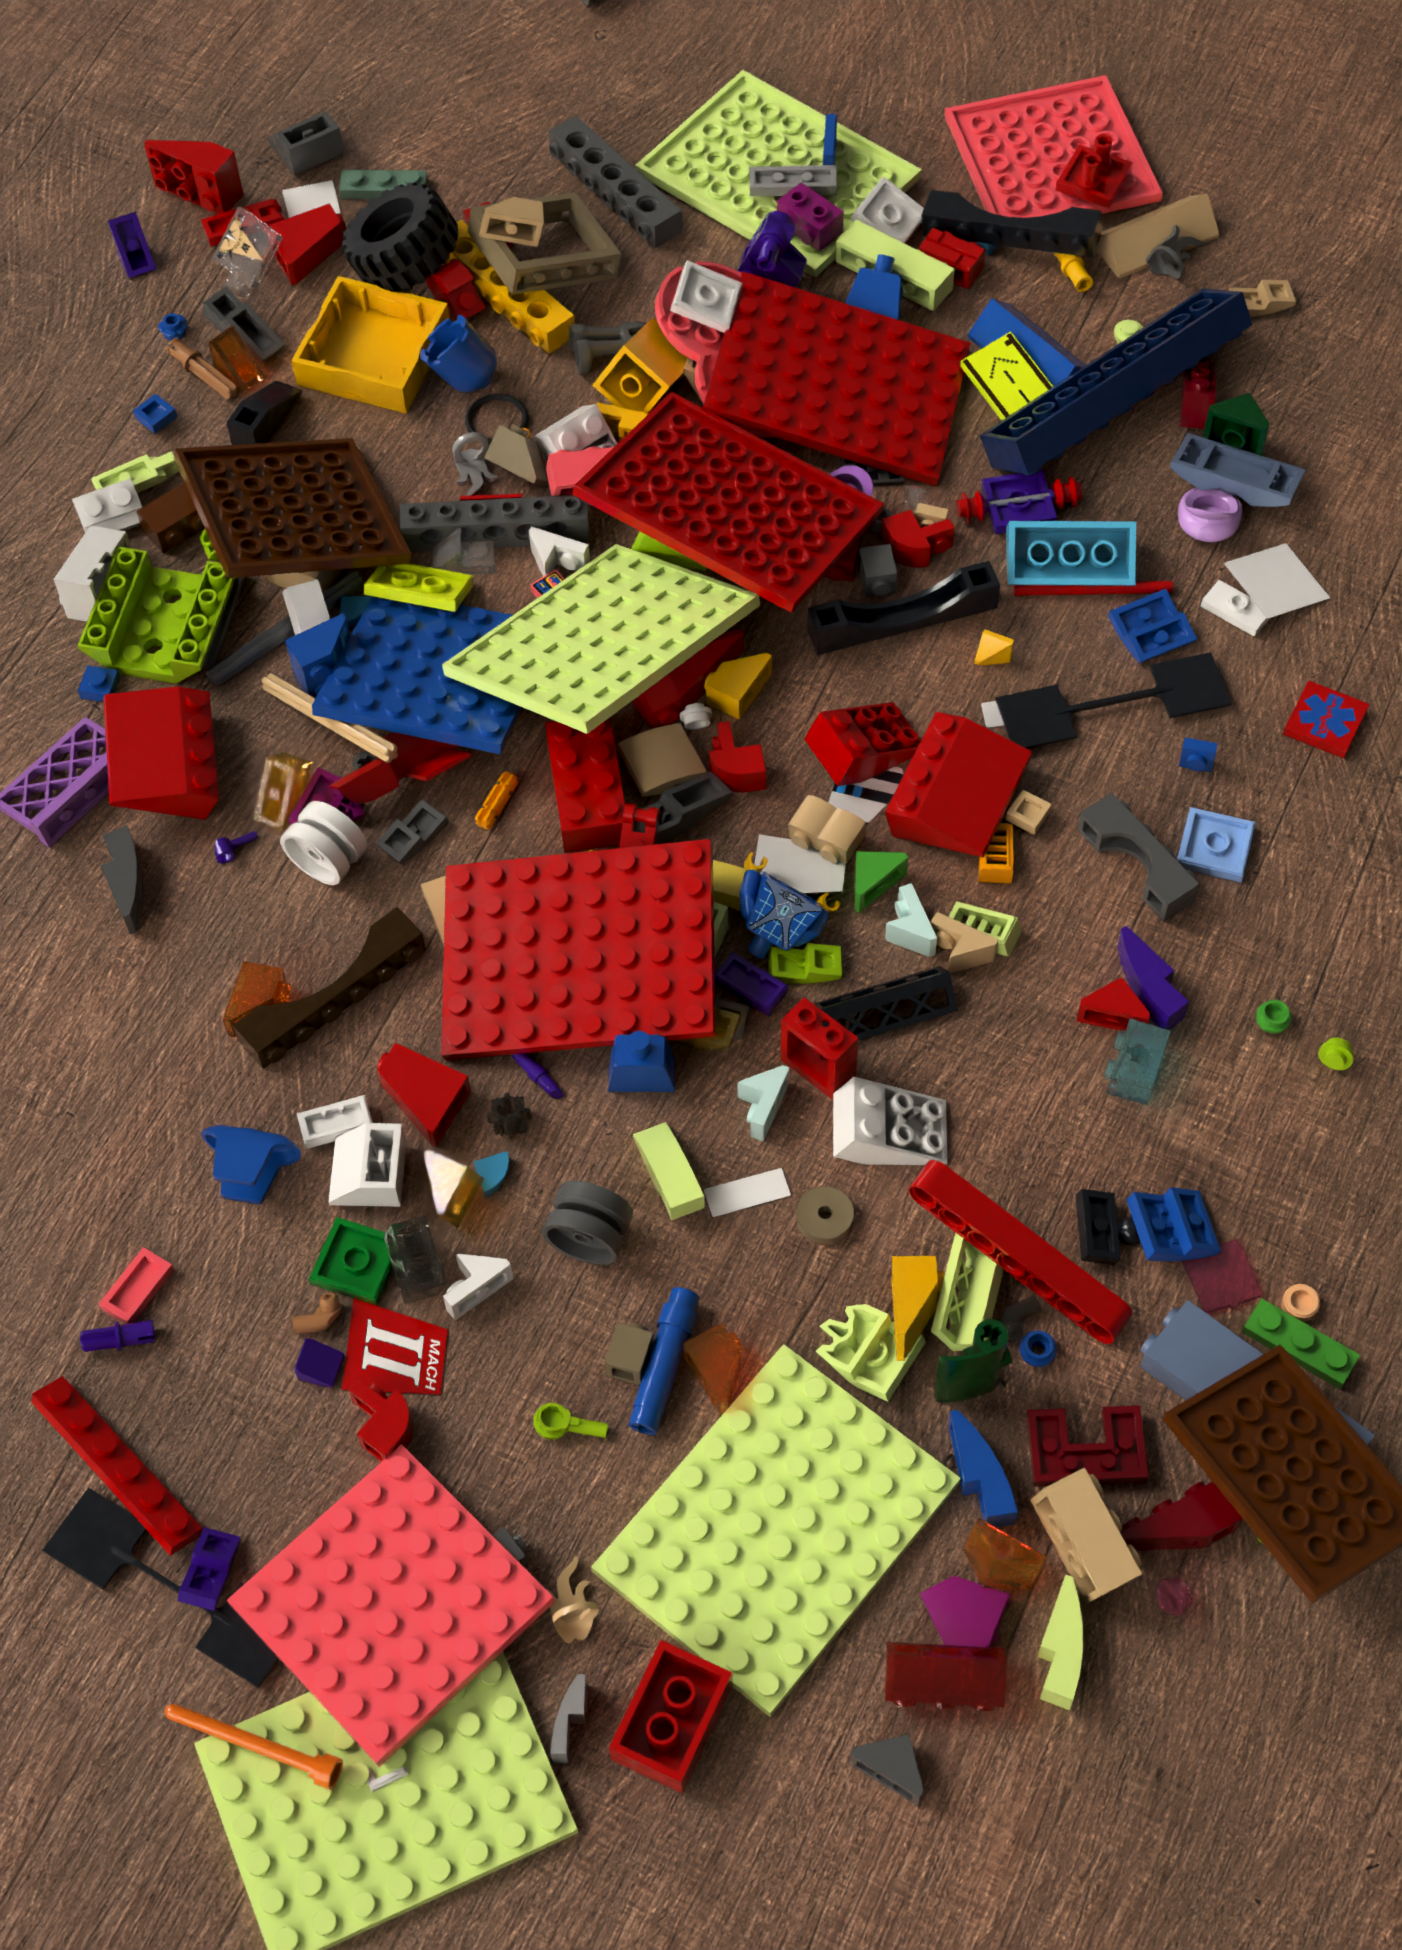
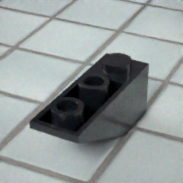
(262, 413)

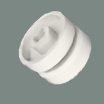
(323, 843)

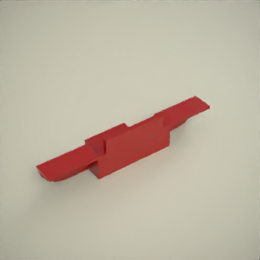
(416, 759)

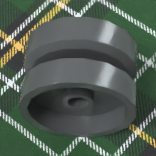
(587, 1222)

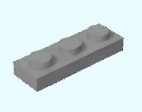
(782, 179)

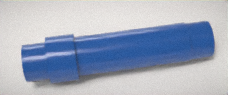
(674, 1328)

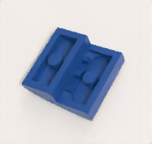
(1151, 626)
(1173, 1225)

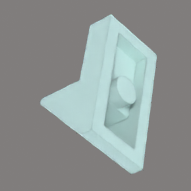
(913, 926)
(765, 1094)

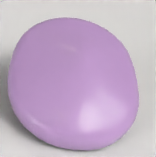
(1209, 514)

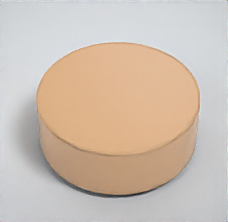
(1301, 1302)

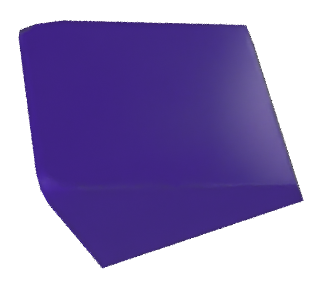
(318, 1363)

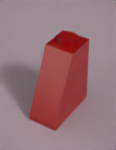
(308, 240)
(423, 1090)

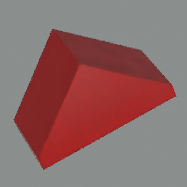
(1112, 1007)

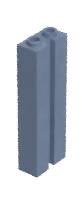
(1201, 1351)

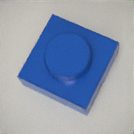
(155, 413)
(98, 682)
(1198, 755)

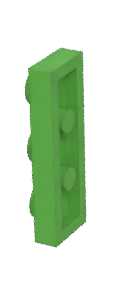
(1303, 1343)

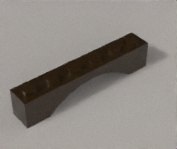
(279, 1027)

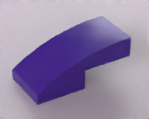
(209, 1569)

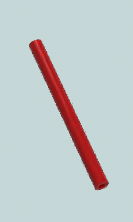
(1140, 587)

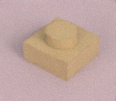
(930, 514)
(1028, 812)

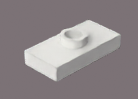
(1234, 608)
(333, 1120)

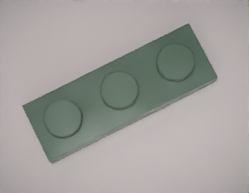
(371, 183)

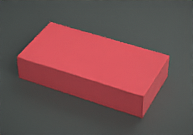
(136, 1286)

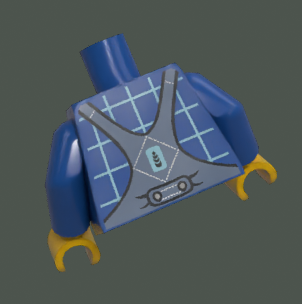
(778, 911)

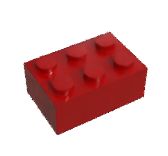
(671, 1716)

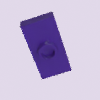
(750, 983)

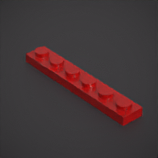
(116, 1465)

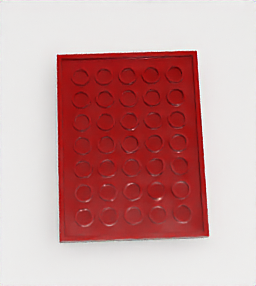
(838, 379)
(729, 501)
(578, 950)

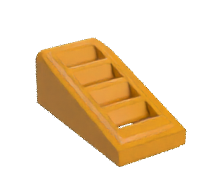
(998, 872)

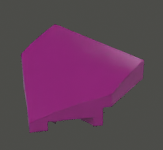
(319, 790)
(966, 1611)

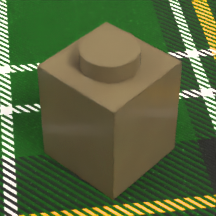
(629, 1353)

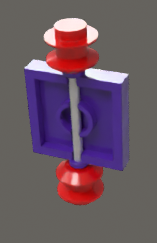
(1018, 499)

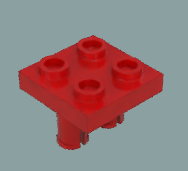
(1094, 173)

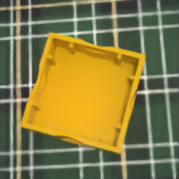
(368, 344)

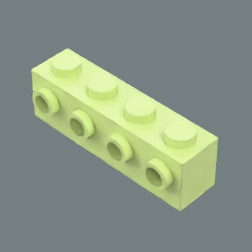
(923, 277)

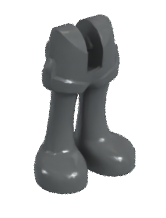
(586, 343)

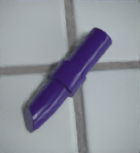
(538, 1075)

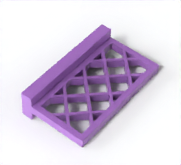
(76, 800)

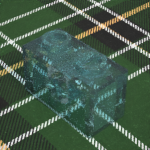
(1136, 1079)

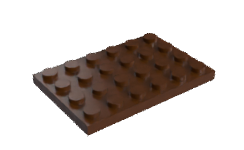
(1293, 1471)

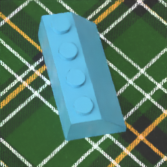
(1071, 553)

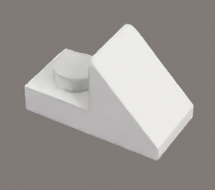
(555, 550)
(483, 1279)

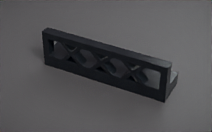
(891, 992)

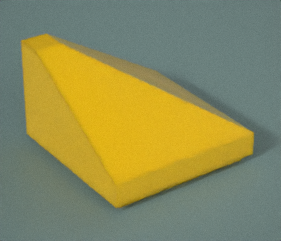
(994, 649)

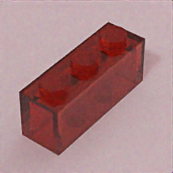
(945, 1675)

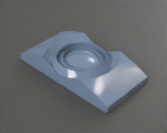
(1236, 472)

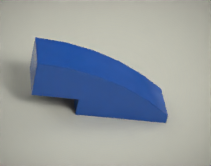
(981, 1472)

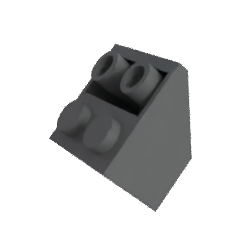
(308, 143)

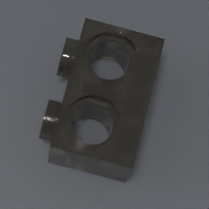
(414, 1259)

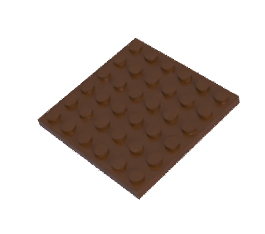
(291, 507)

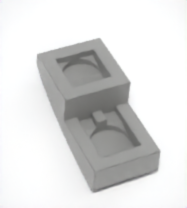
(572, 1711)

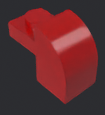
(455, 286)
(914, 544)
(740, 767)
(389, 1420)

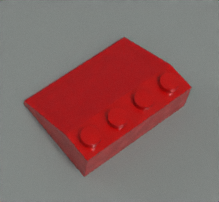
(161, 751)
(957, 786)

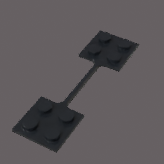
(1182, 684)
(101, 1539)

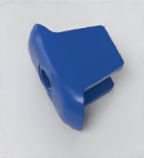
(248, 1160)

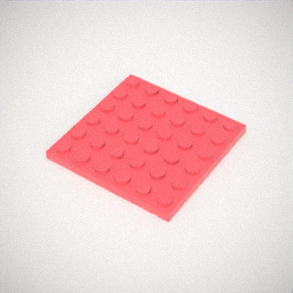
(1025, 140)
(390, 1604)

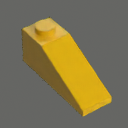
(914, 1298)

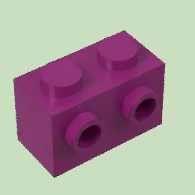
(815, 217)

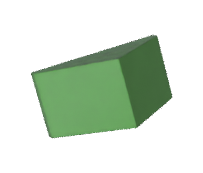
(877, 874)

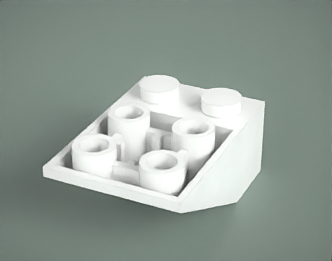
(887, 1125)

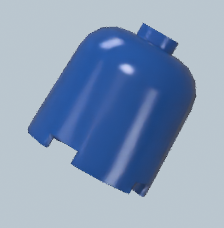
(460, 355)

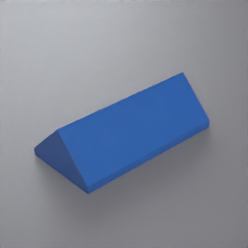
(1047, 353)

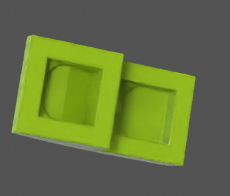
(811, 965)

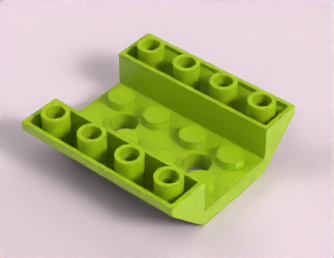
(134, 616)

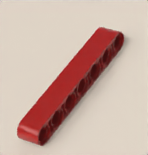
(1020, 1252)

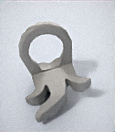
(472, 462)

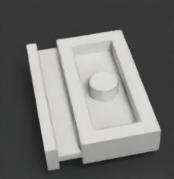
(109, 507)

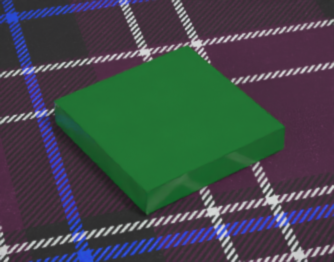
(353, 1262)

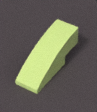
(669, 1171)
(1063, 1647)

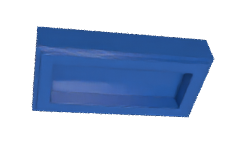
(830, 139)

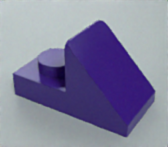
(131, 245)

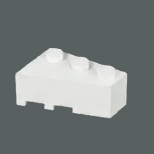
(85, 570)

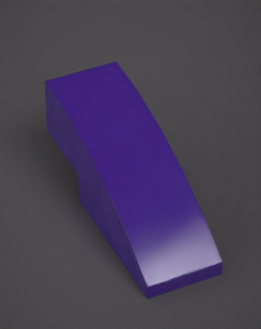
(1151, 980)

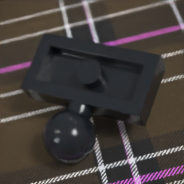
(1099, 1227)

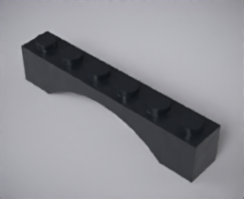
(1066, 232)
(848, 624)

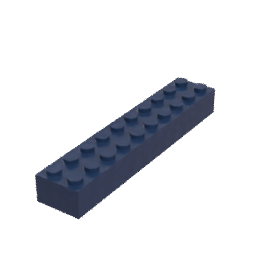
(1116, 381)

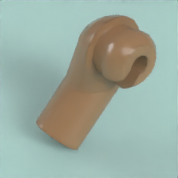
(322, 1318)

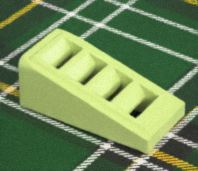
(1005, 926)

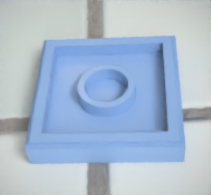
(1216, 844)

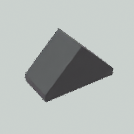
(892, 1765)

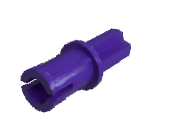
(118, 1336)

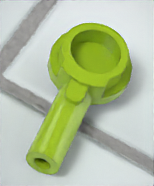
(554, 1421)

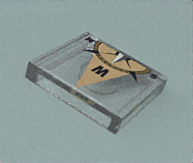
(247, 246)

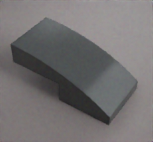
(414, 833)

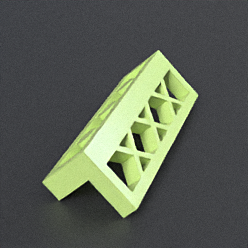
(977, 1295)

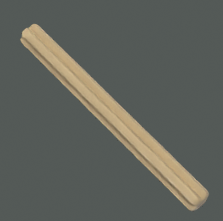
(355, 733)

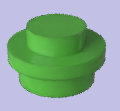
(1273, 1016)

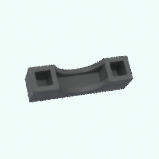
(1113, 827)

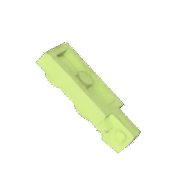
(143, 472)

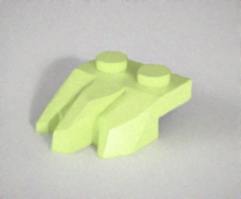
(867, 1350)

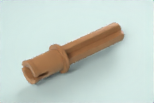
(193, 362)

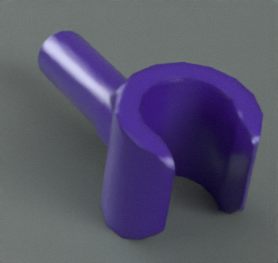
(224, 847)

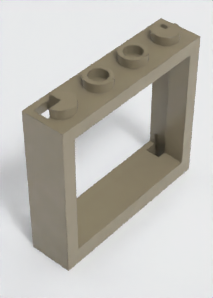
(555, 270)

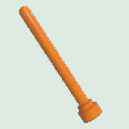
(323, 1769)

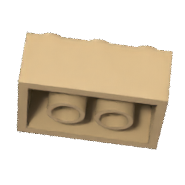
(1086, 1535)

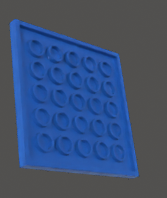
(396, 680)

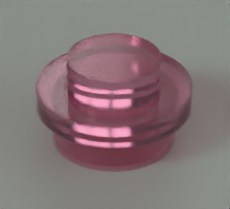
(1173, 1596)

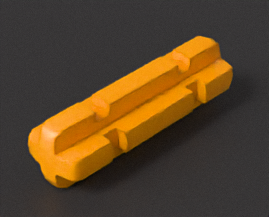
(496, 800)

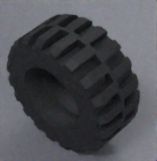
(400, 237)

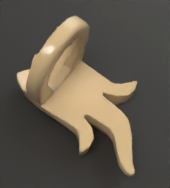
(571, 1612)

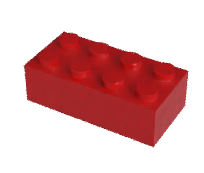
(586, 785)

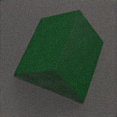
(1237, 424)

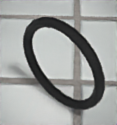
(477, 403)

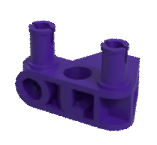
(771, 253)

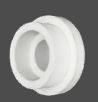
(696, 716)

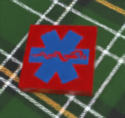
(1326, 719)

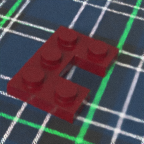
(1112, 1462)

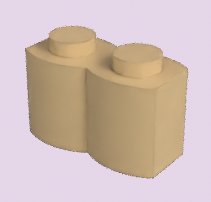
(827, 829)

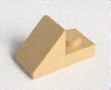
(968, 944)

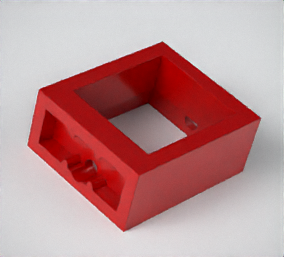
(808, 1042)

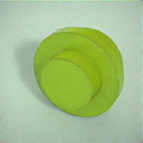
(1336, 1053)

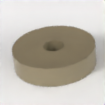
(825, 1200)

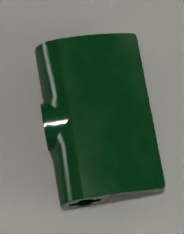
(978, 1368)

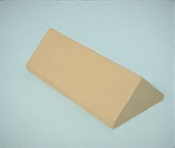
(1131, 242)

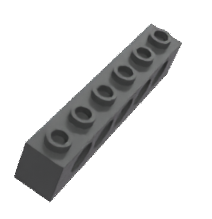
(615, 181)
(494, 520)

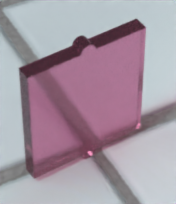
(1222, 1278)

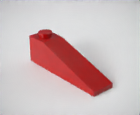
(685, 684)

